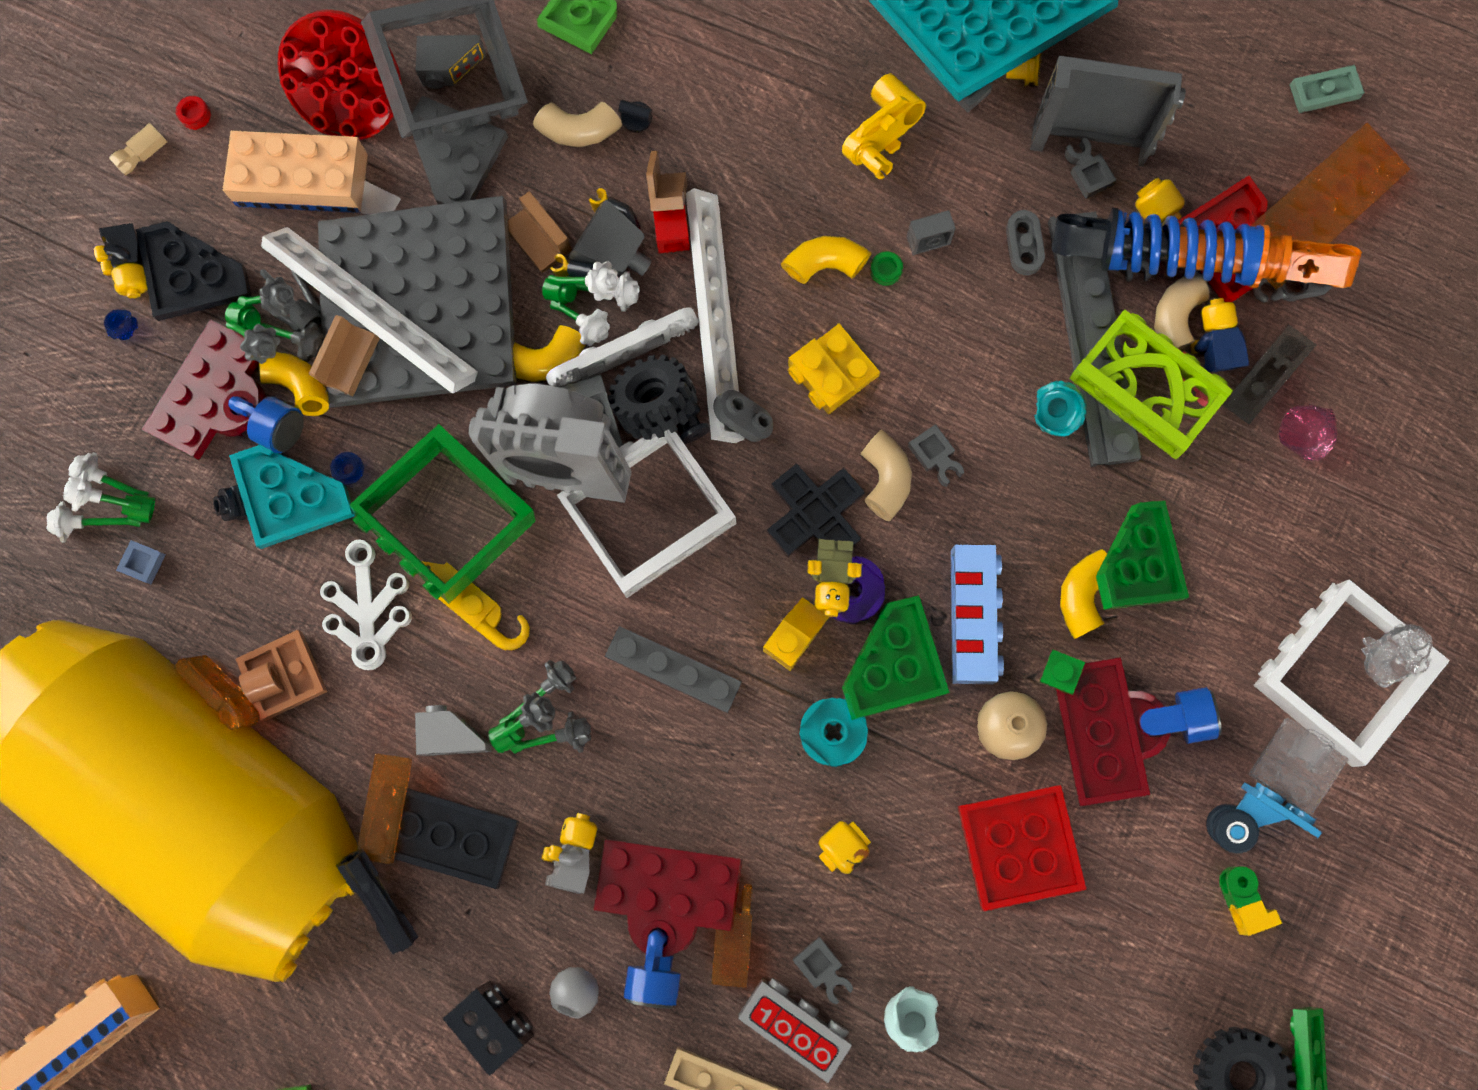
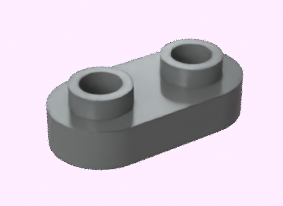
(1026, 244)
(748, 417)

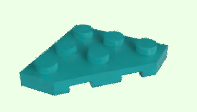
(286, 496)

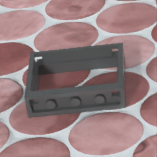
(433, 10)

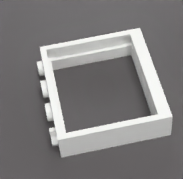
(681, 548)
(1392, 711)

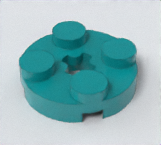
(813, 733)

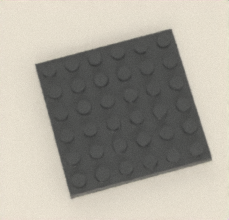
(441, 271)

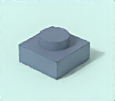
(140, 562)

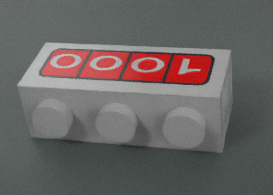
(796, 1028)

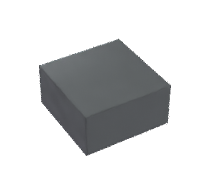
(930, 232)

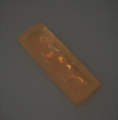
(384, 807)

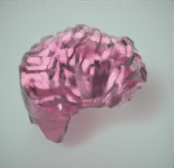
(1309, 431)

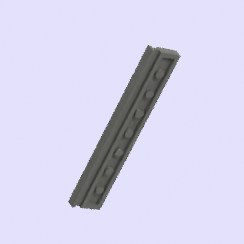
(1088, 316)

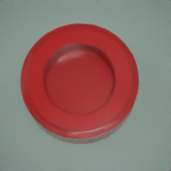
(193, 112)

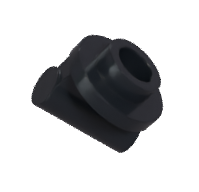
(635, 115)
(229, 504)

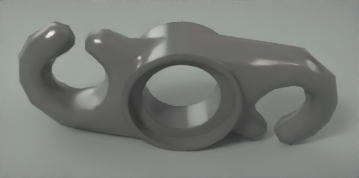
(1307, 290)

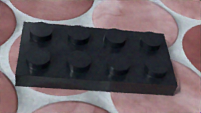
(454, 839)

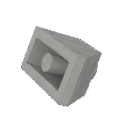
(446, 734)

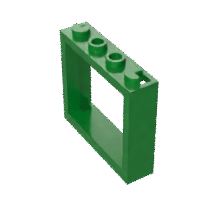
(404, 470)

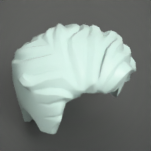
(912, 1019)

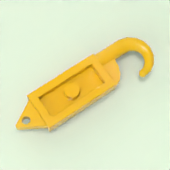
(480, 610)

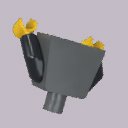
(609, 236)

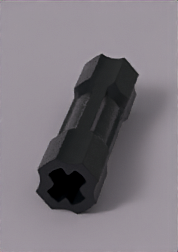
(365, 882)

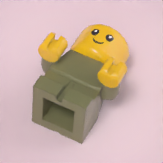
(833, 572)

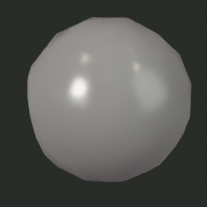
(574, 992)

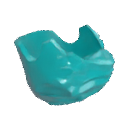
(1060, 408)

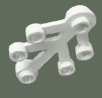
(365, 611)

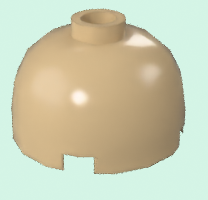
(1012, 725)

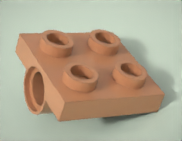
(280, 675)

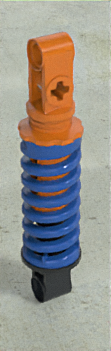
(1243, 251)

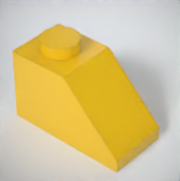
(795, 634)

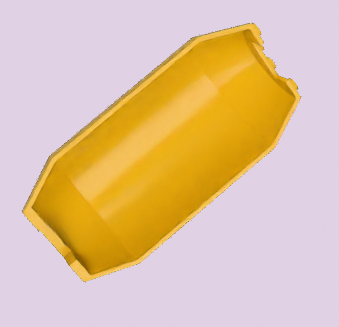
(163, 803)

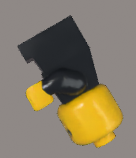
(125, 265)

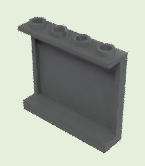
(1108, 104)

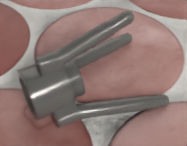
(301, 313)

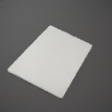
(377, 200)

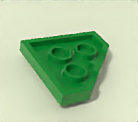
(1142, 561)
(895, 663)

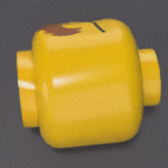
(844, 847)

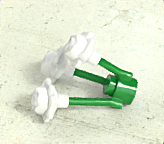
(604, 284)
(80, 491)

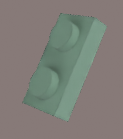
(1326, 89)

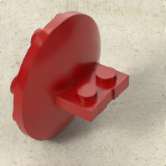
(333, 75)

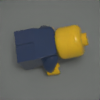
(1224, 343)

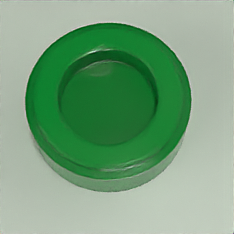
(886, 268)

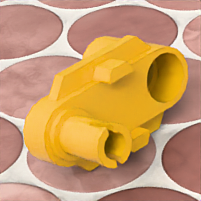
(881, 131)

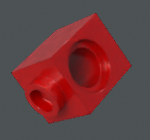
(671, 230)

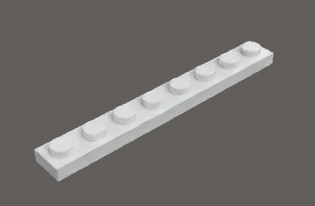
(712, 305)
(369, 309)

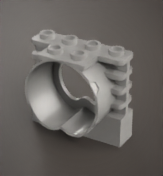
(551, 441)

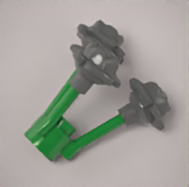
(261, 341)
(540, 713)

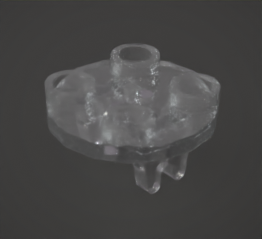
(1397, 654)

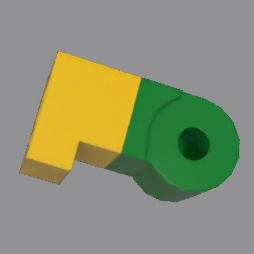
(1246, 907)

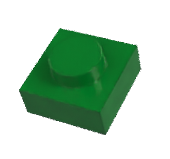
(1062, 672)

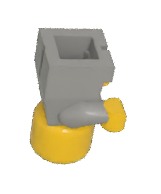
(572, 858)

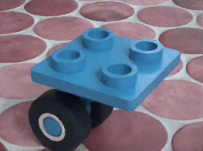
(1238, 826)

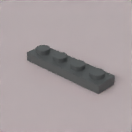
(673, 669)

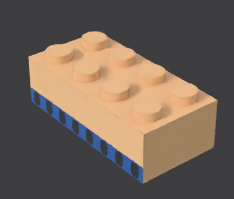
(295, 171)
(77, 1035)

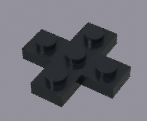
(813, 509)

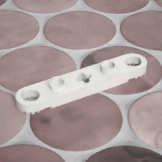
(618, 351)

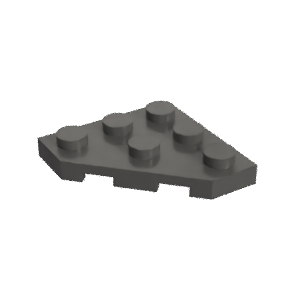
(457, 160)

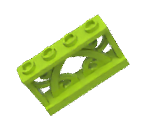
(1162, 354)

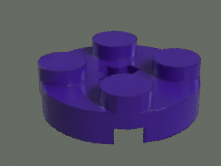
(871, 594)

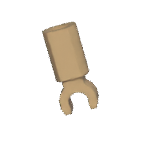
(138, 148)

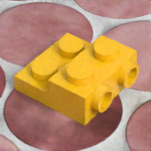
(832, 369)

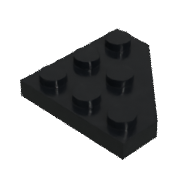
(186, 272)

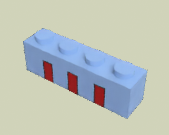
(975, 614)

